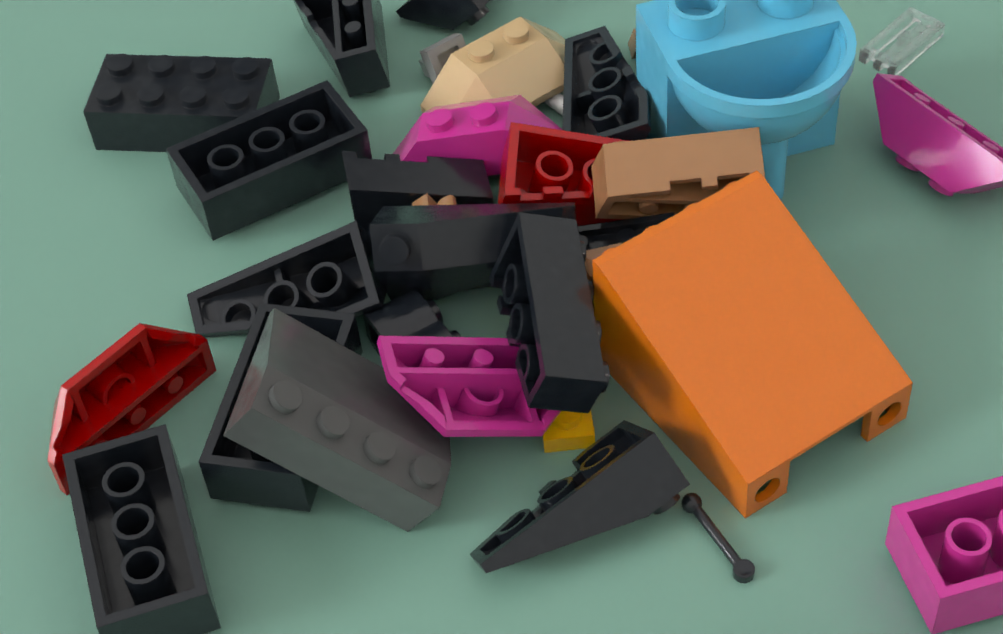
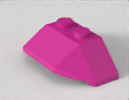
(470, 130)
(935, 139)
(463, 385)

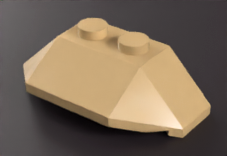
(506, 62)

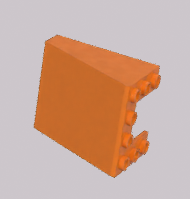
(742, 340)

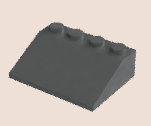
(339, 424)

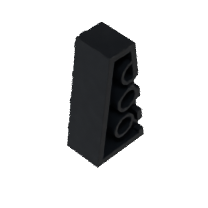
(551, 313)

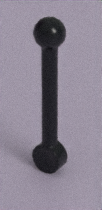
(743, 569)

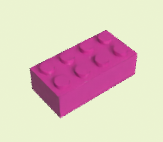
(952, 553)

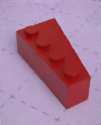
(551, 168)

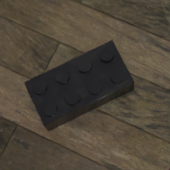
(168, 99)
(267, 159)
(236, 471)
(139, 537)

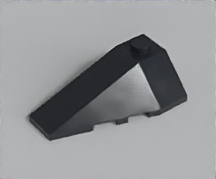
(602, 90)
(615, 483)

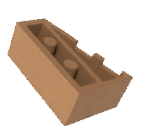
(671, 172)

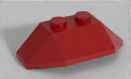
(126, 390)

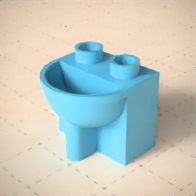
(746, 68)

